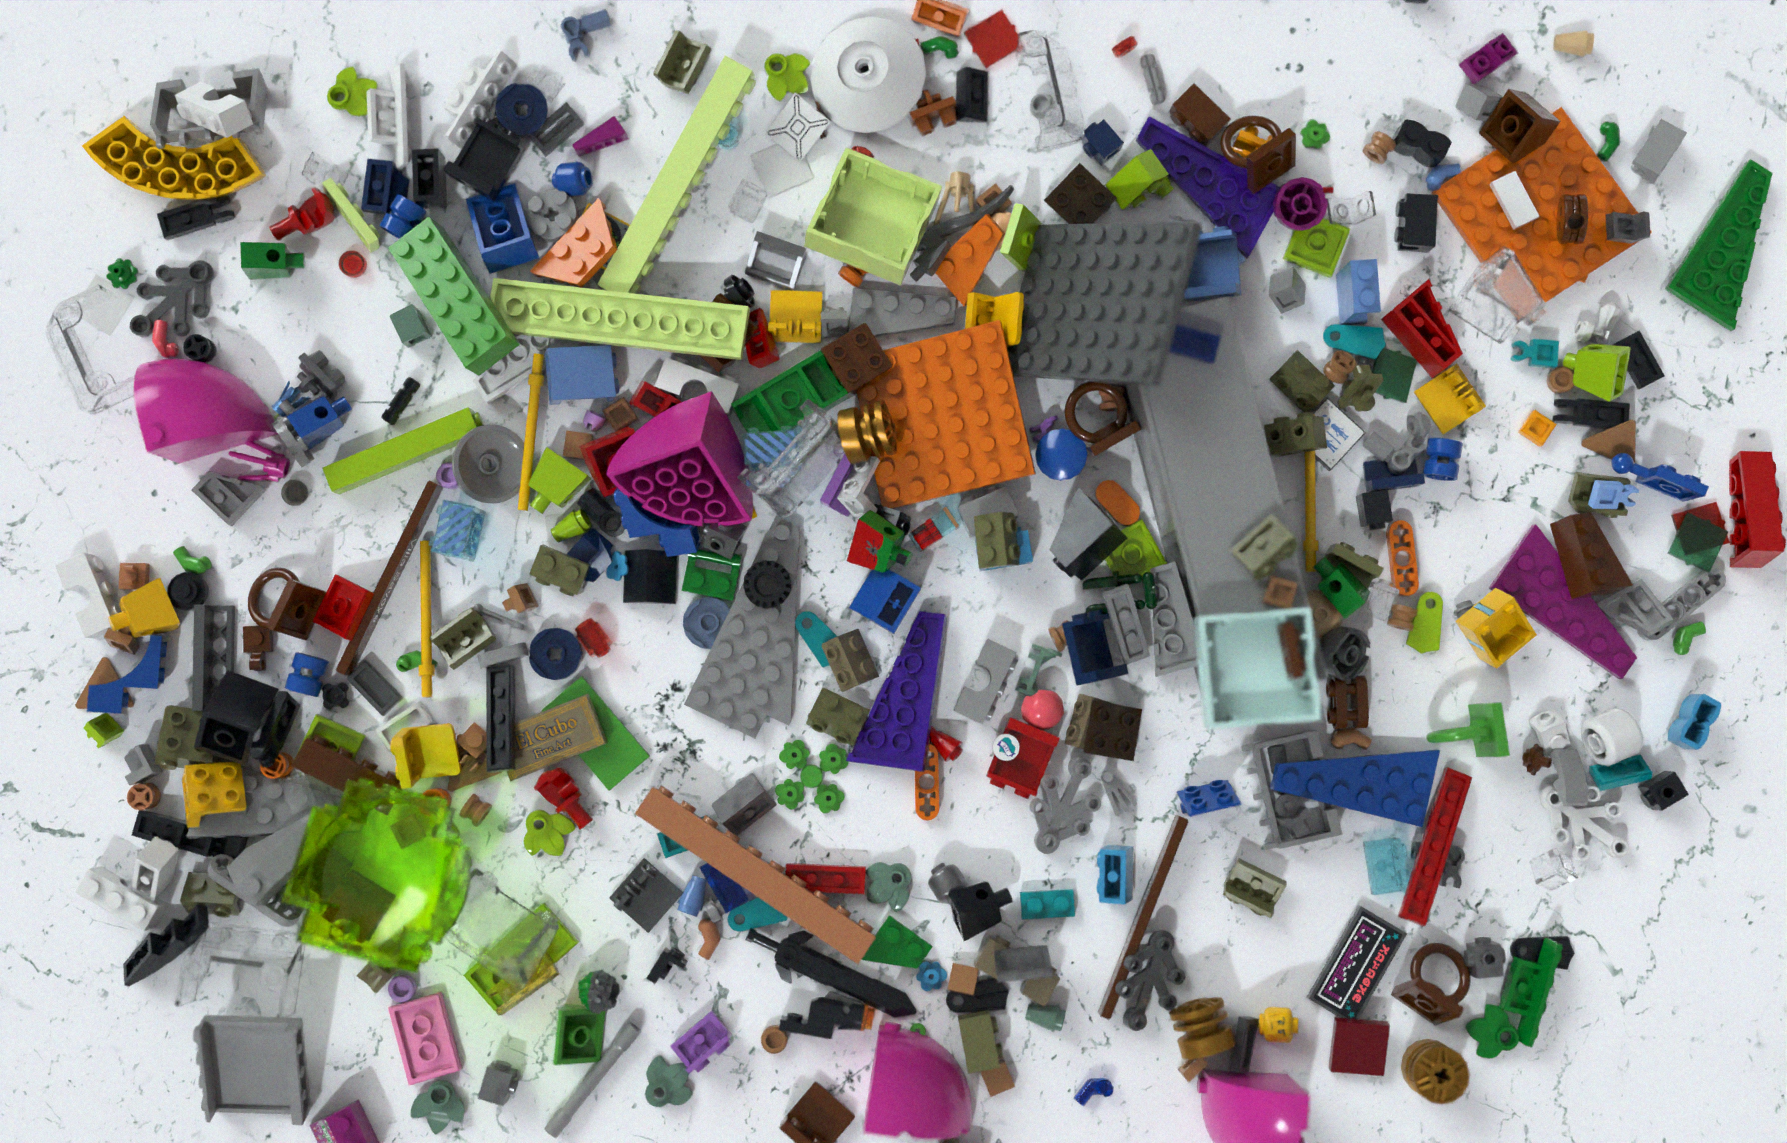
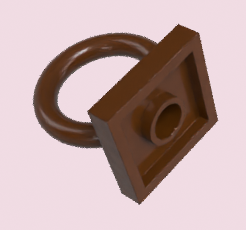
(1268, 160)
(1109, 434)
(294, 608)
(1428, 998)

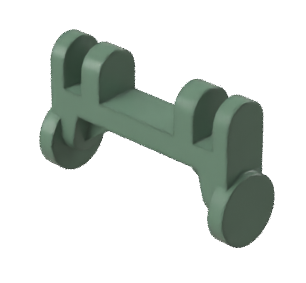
(1044, 656)

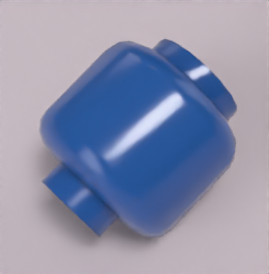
(572, 178)

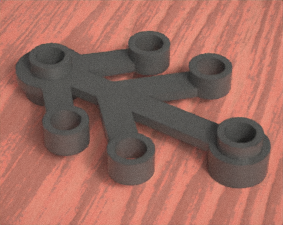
(175, 297)
(1150, 977)

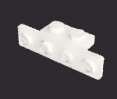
(475, 95)
(388, 116)

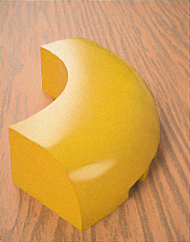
(174, 170)

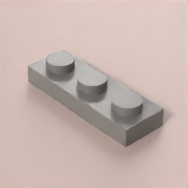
(1126, 624)

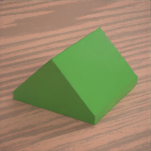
(578, 1035)

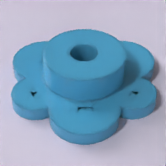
(618, 567)
(926, 969)

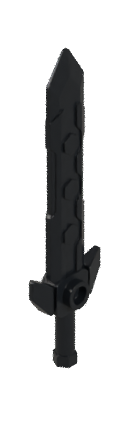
(830, 972)

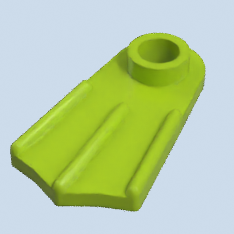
(1426, 624)

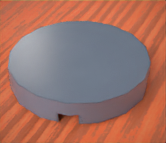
(714, 615)

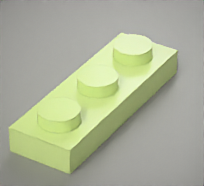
(352, 214)

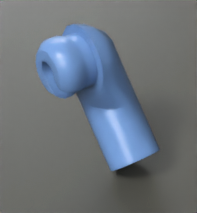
(1439, 173)

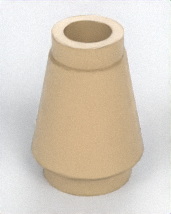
(1574, 43)

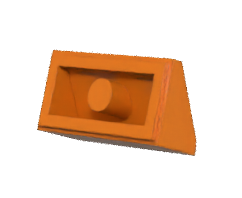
(941, 15)

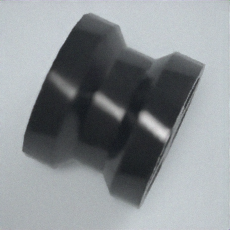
(193, 346)

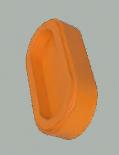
(1117, 502)

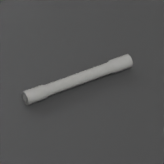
(564, 1114)

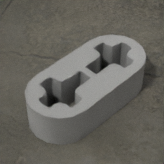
(503, 655)

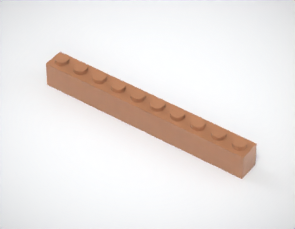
(755, 874)

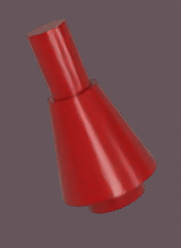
(946, 745)

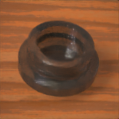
(294, 492)

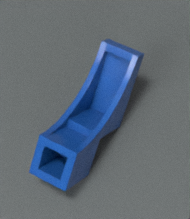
(673, 536)
(147, 674)

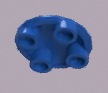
(1061, 454)

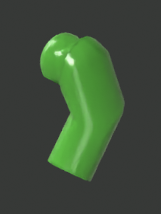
(190, 563)
(1684, 636)

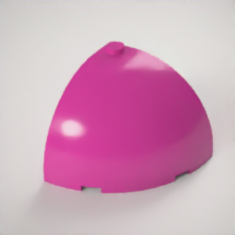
(196, 409)
(686, 465)
(915, 1088)
(1253, 1107)

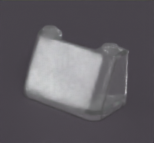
(1063, 122)
(1499, 297)
(800, 465)
(502, 931)

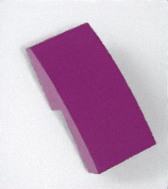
(1488, 58)

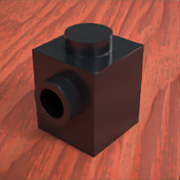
(1374, 509)
(1662, 791)

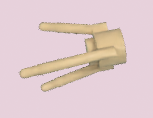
(958, 186)

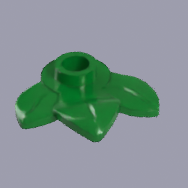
(1489, 1031)

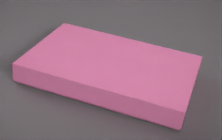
(425, 1038)

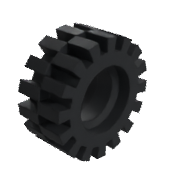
(755, 573)

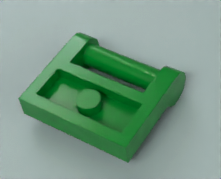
(712, 582)

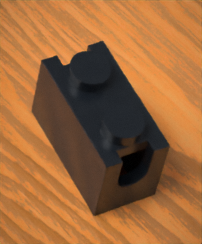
(429, 178)
(1416, 222)

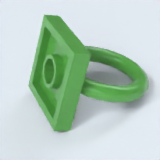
(1485, 729)

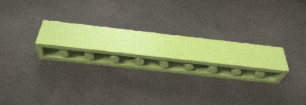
(678, 177)

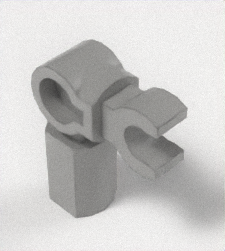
(1397, 461)

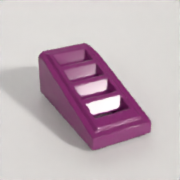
(601, 137)

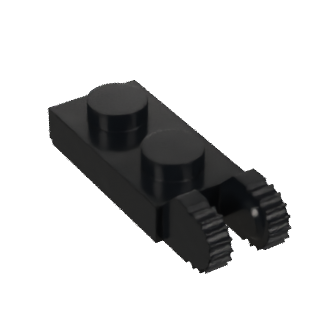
(193, 217)
(1592, 413)
(275, 729)

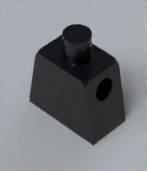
(977, 908)

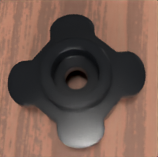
(328, 695)

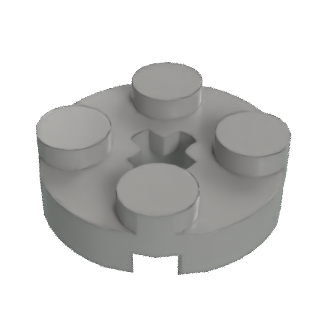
(543, 205)
(293, 441)

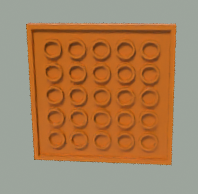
(1556, 168)
(951, 417)

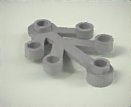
(1062, 808)

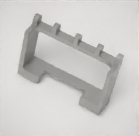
(248, 84)
(1329, 814)

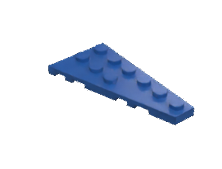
(1379, 784)

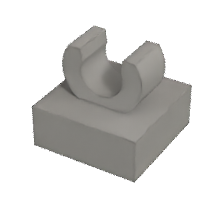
(834, 322)

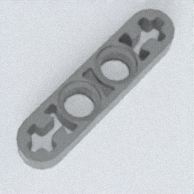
(1685, 608)
(276, 915)

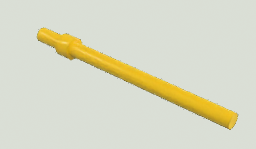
(536, 381)
(1310, 544)
(426, 669)

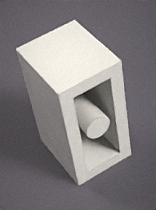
(154, 869)

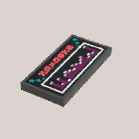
(1356, 964)

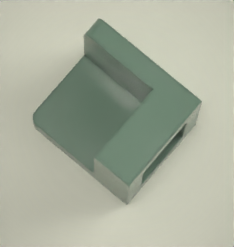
(410, 326)

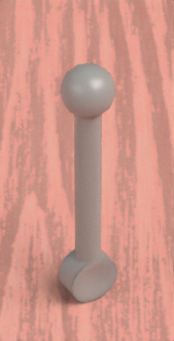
(478, 607)

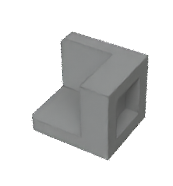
(1478, 101)
(1287, 290)
(142, 765)

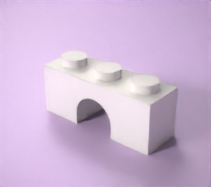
(203, 107)
(678, 376)
(86, 572)
(109, 893)

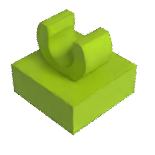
(103, 729)

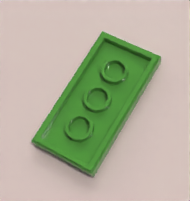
(622, 752)

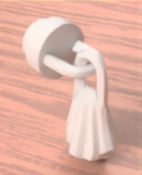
(1608, 317)

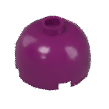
(1300, 204)

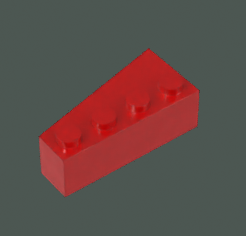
(1755, 510)

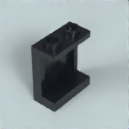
(486, 158)

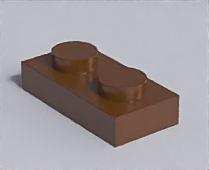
(1289, 639)

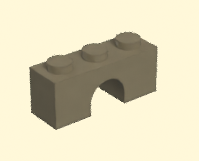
(1035, 989)

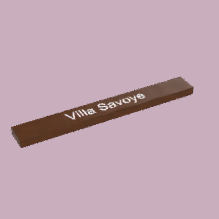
(390, 577)
(1144, 913)

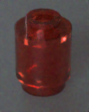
(593, 638)

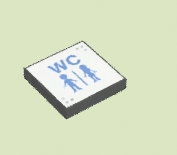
(1340, 432)

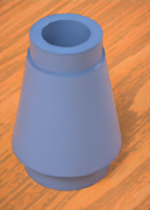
(693, 896)

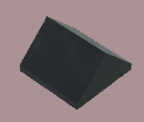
(650, 577)

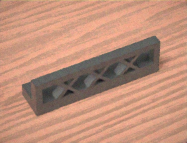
(203, 651)

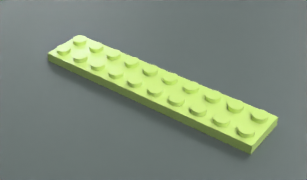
(622, 318)

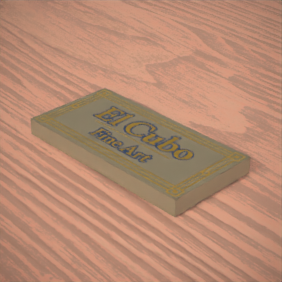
(556, 736)

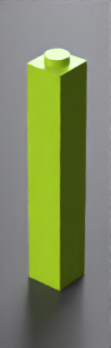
(400, 451)

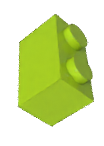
(1137, 179)

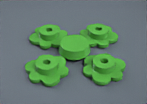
(811, 776)

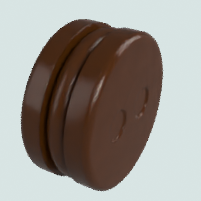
(1572, 219)

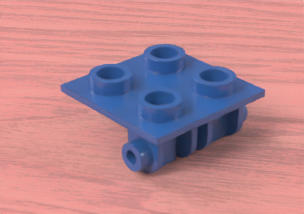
(1207, 798)

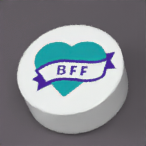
(1005, 747)

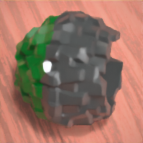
(598, 991)

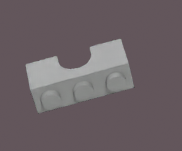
(978, 704)

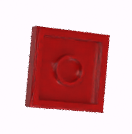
(343, 607)

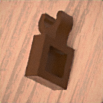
(257, 642)

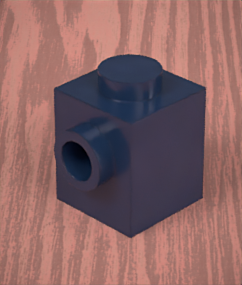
(1101, 142)

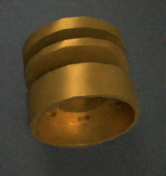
(862, 433)
(1203, 1034)
(1421, 1063)

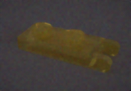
(512, 996)

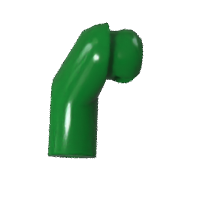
(940, 43)

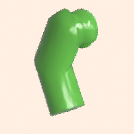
(410, 661)

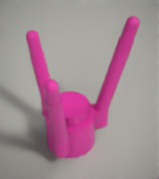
(276, 465)

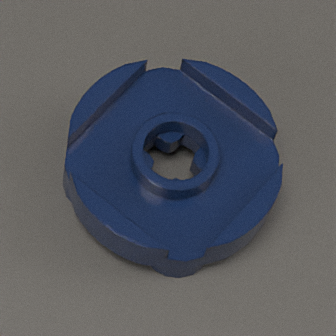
(520, 124)
(540, 653)

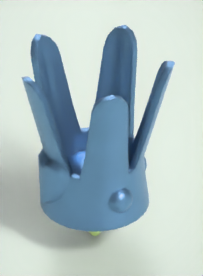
(290, 395)

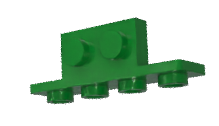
(1529, 987)

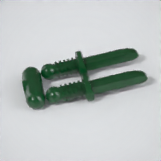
(1149, 585)

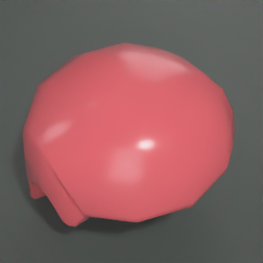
(1042, 709)

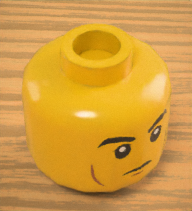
(1278, 1024)

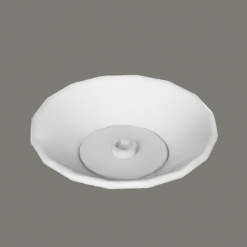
(884, 92)

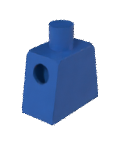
(310, 421)

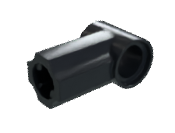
(600, 512)

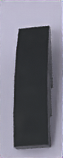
(175, 831)
(163, 948)

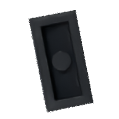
(971, 95)

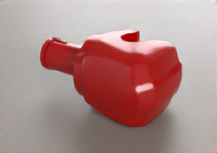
(310, 217)
(564, 793)

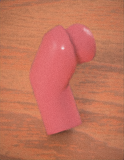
(159, 339)

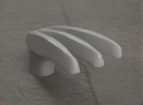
(289, 409)
(1111, 785)

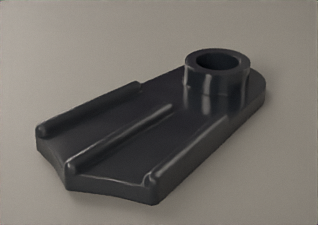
(1534, 947)
(987, 996)

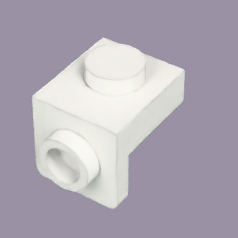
(1550, 731)

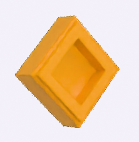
(1537, 428)

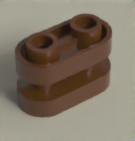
(1338, 713)

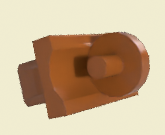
(931, 108)

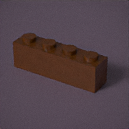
(338, 765)

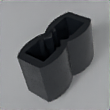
(1425, 146)

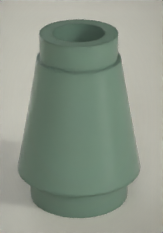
(1047, 1017)

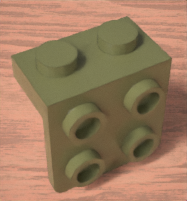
(178, 739)

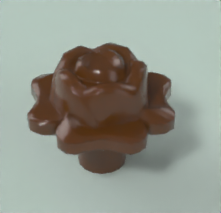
(1535, 759)

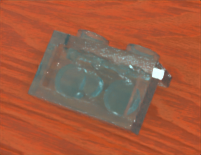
(1386, 865)

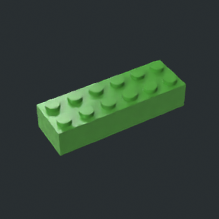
(453, 296)

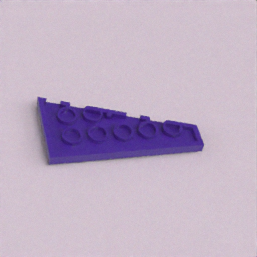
(1211, 183)
(903, 710)

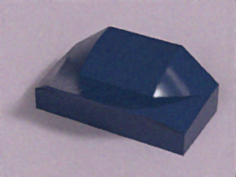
(382, 185)
(594, 550)

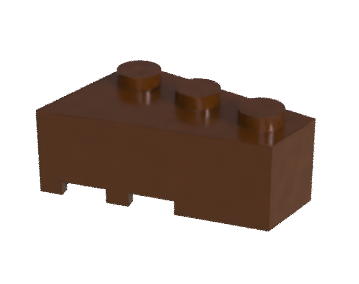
(1587, 557)

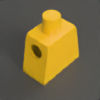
(146, 611)

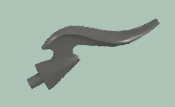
(933, 241)

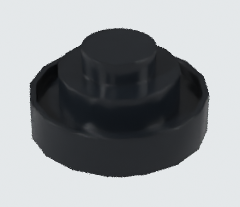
(739, 291)
(187, 590)

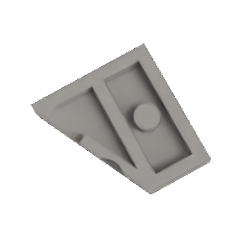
(227, 495)
(1637, 608)

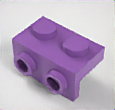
(701, 1042)

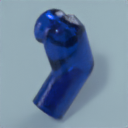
(1094, 1086)

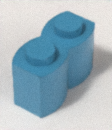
(1695, 717)

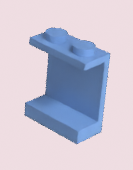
(1215, 267)
(1358, 291)
(581, 373)

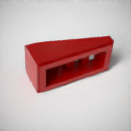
(767, 352)

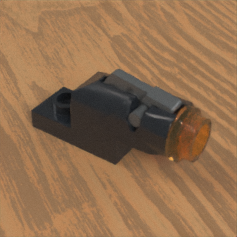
(827, 1013)

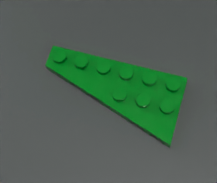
(1721, 256)

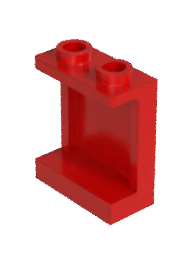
(1029, 765)

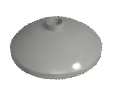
(505, 455)

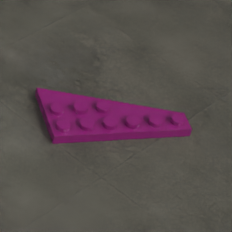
(1540, 588)

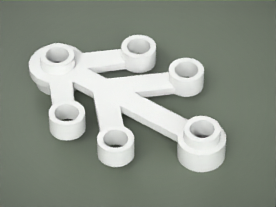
(1580, 819)

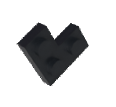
(1642, 364)

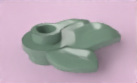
(885, 887)
(670, 1080)
(438, 1109)

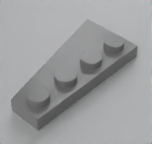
(899, 312)
(1172, 622)

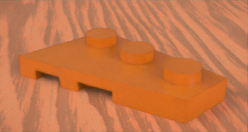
(969, 257)

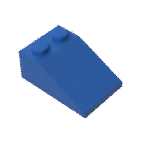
(502, 230)

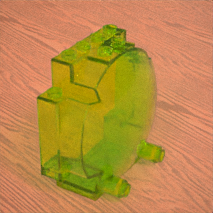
(380, 875)

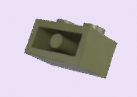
(1295, 435)
(979, 1042)

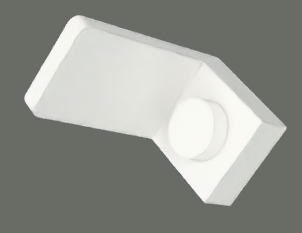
(852, 492)

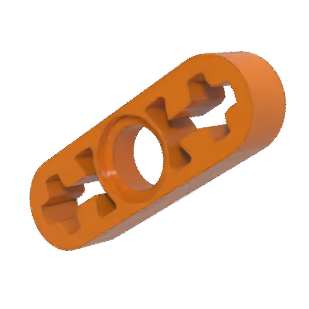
(1410, 550)
(933, 801)

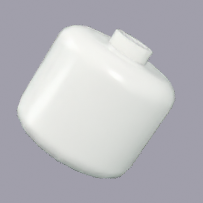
(1611, 736)

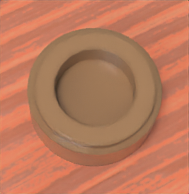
(1560, 380)
(773, 1039)

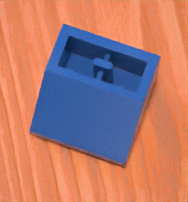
(885, 599)

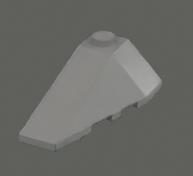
(267, 864)

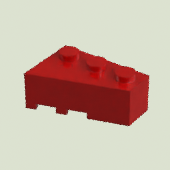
(1423, 330)

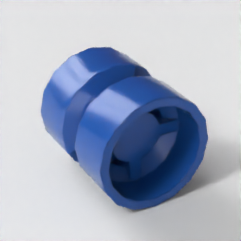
(403, 217)
(1445, 450)
(304, 683)

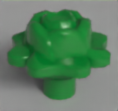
(122, 273)

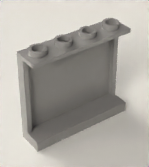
(252, 1066)

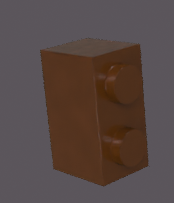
(1199, 115)

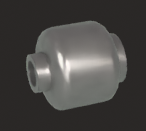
(946, 880)

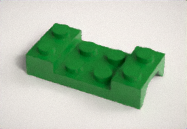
(780, 398)

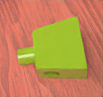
(1600, 369)
(555, 481)

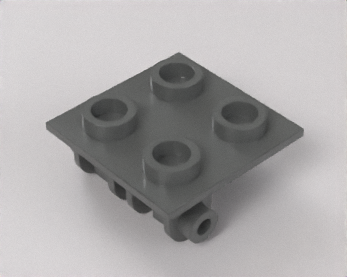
(645, 895)

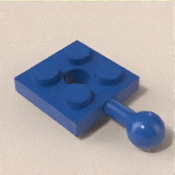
(1661, 478)

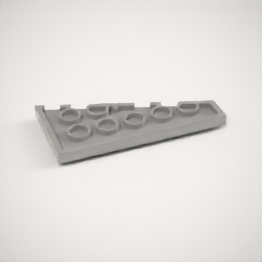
(265, 811)

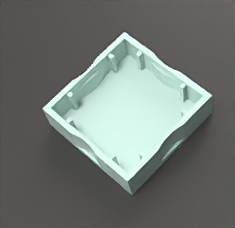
(1245, 670)

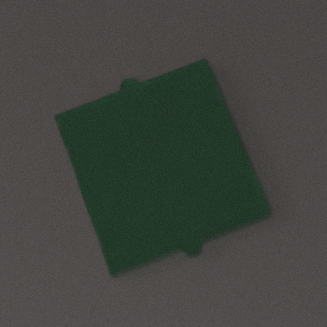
(1396, 373)
(1698, 542)

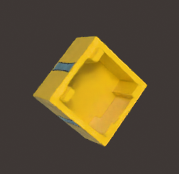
(1496, 627)

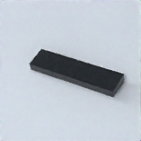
(500, 718)

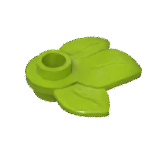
(789, 77)
(355, 92)
(550, 835)

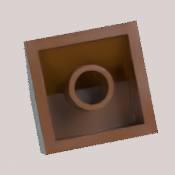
(1518, 125)

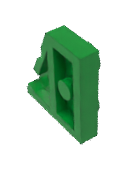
(897, 946)

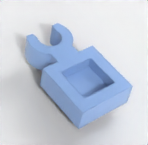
(1609, 494)

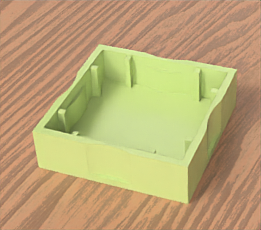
(872, 216)

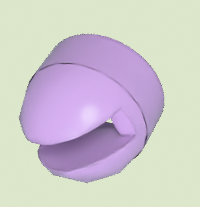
(593, 418)

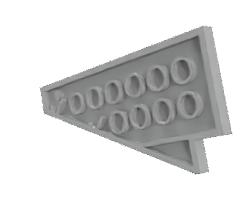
(753, 653)

